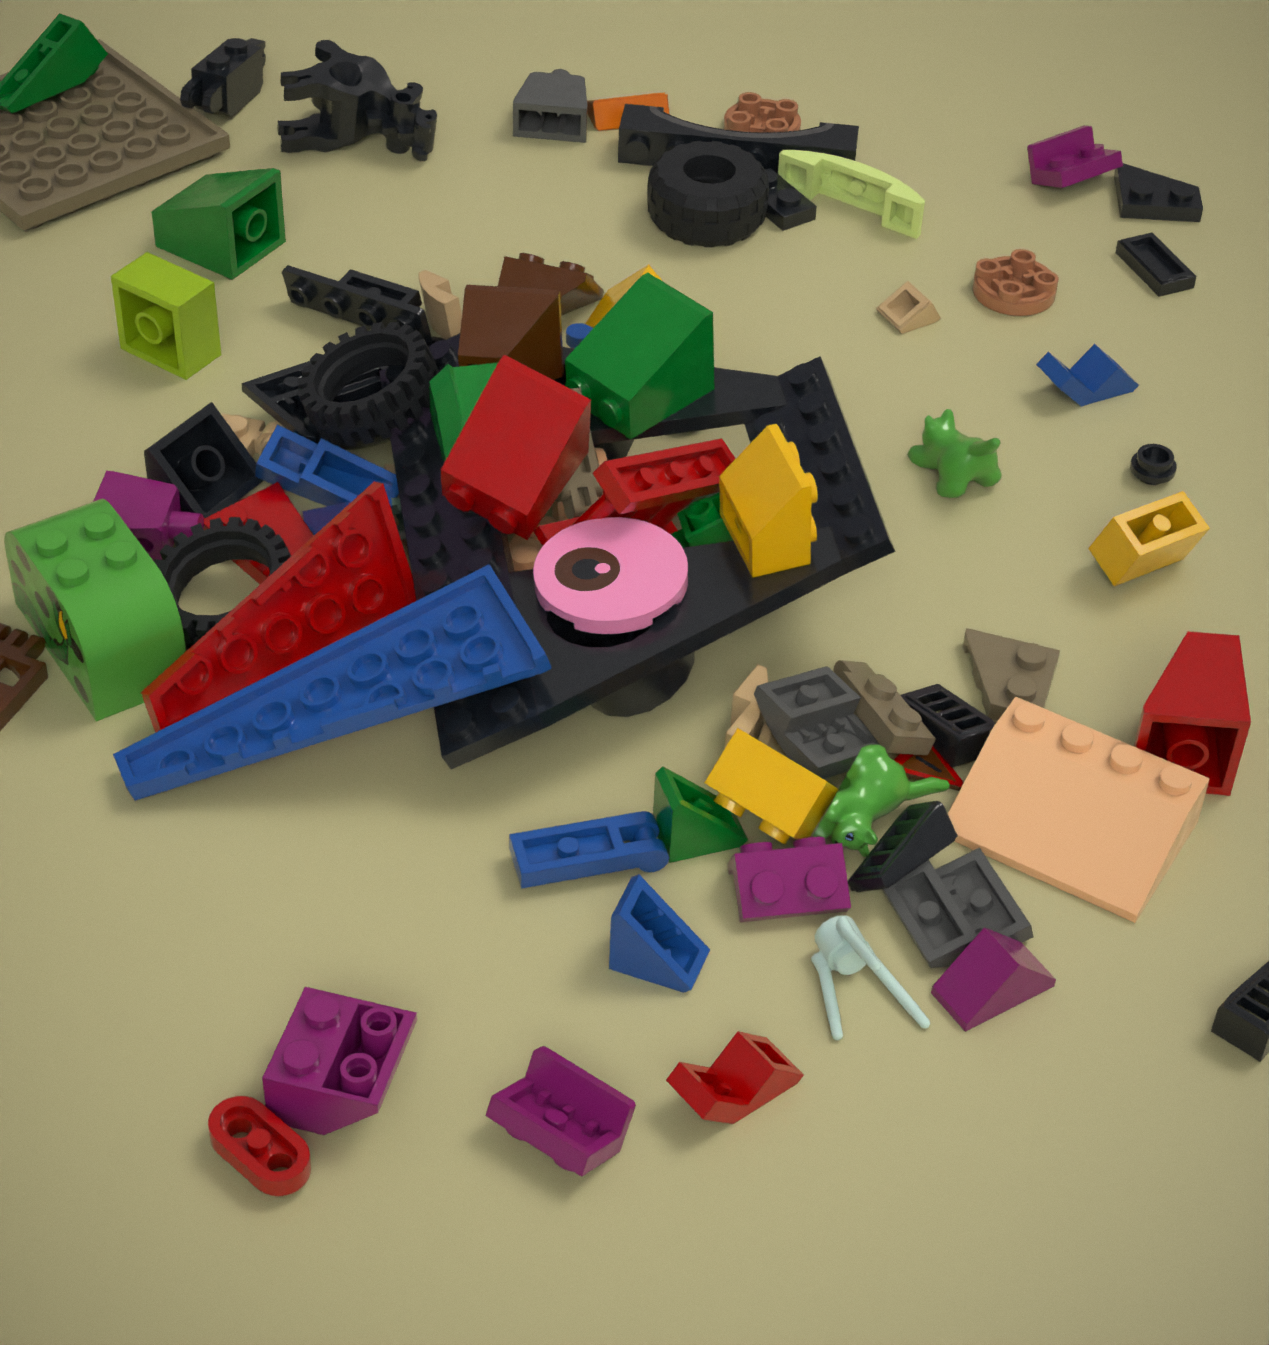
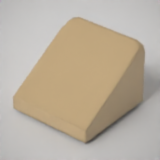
(908, 309)

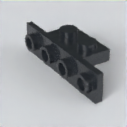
(358, 299)

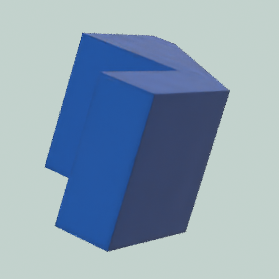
(1090, 378)

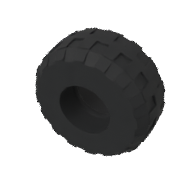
(707, 193)

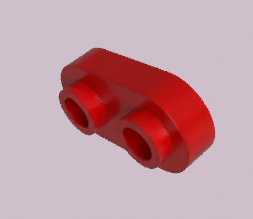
(265, 1148)

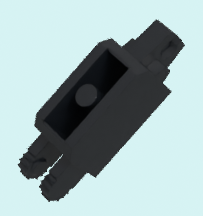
(226, 77)

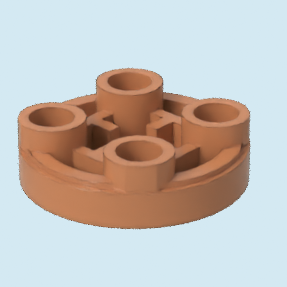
(762, 115)
(1015, 284)

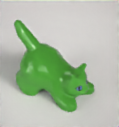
(956, 456)
(868, 792)

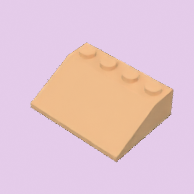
(1077, 808)

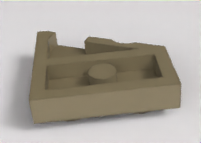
(1009, 670)

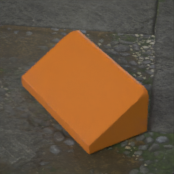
(607, 112)

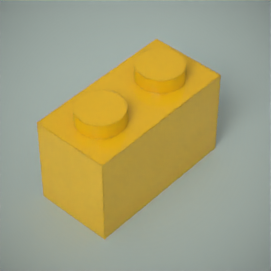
(1148, 538)
(769, 786)

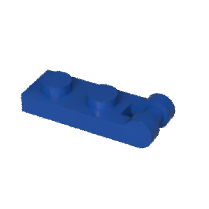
(588, 849)

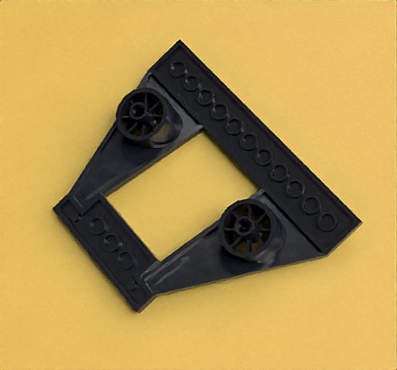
(646, 666)

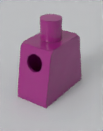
(148, 509)

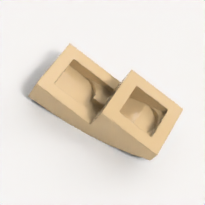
(440, 305)
(745, 708)

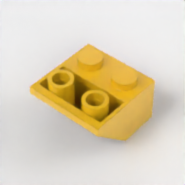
(769, 504)

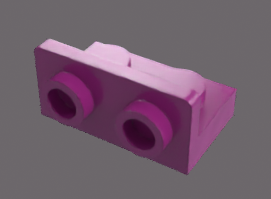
(1070, 158)

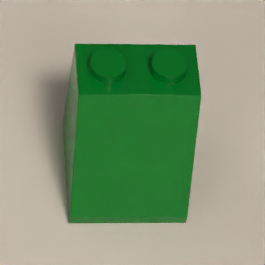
(224, 220)
(645, 357)

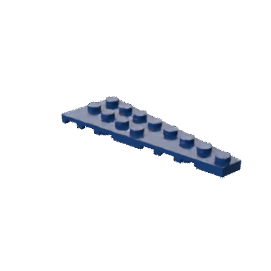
(405, 663)

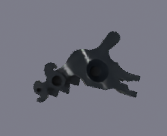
(353, 103)

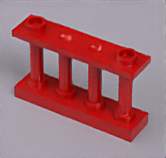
(652, 485)

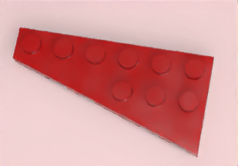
(321, 594)

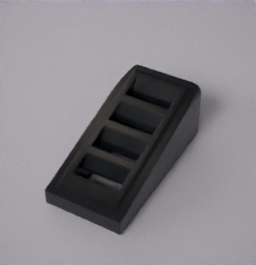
(962, 736)
(908, 843)
(1241, 1027)

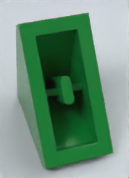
(691, 819)

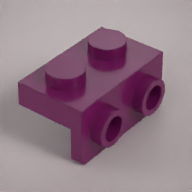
(790, 880)
(564, 1112)

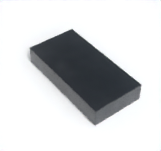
(1155, 264)

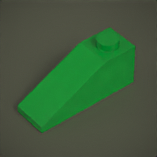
(54, 63)

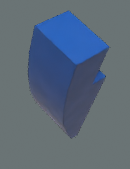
(319, 470)

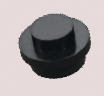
(1153, 464)

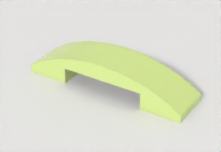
(855, 185)

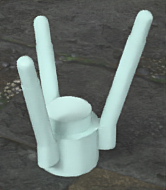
(847, 952)

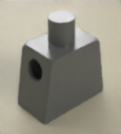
(551, 107)

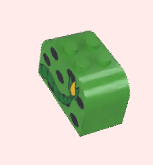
(96, 604)

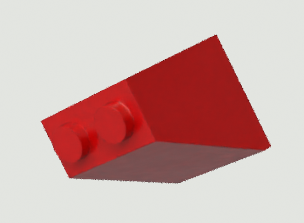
(517, 448)
(1200, 710)

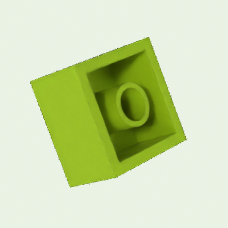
(166, 315)

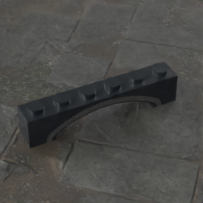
(650, 132)

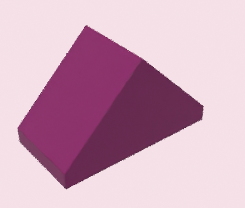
(990, 979)

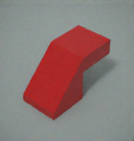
(739, 1080)

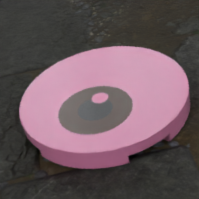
(610, 574)

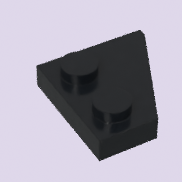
(1155, 196)

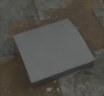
(815, 720)
(953, 904)

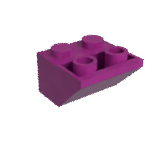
(335, 1061)

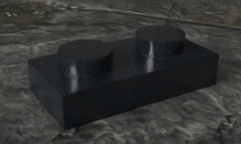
(786, 204)

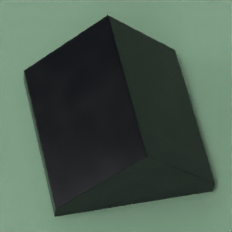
(203, 463)

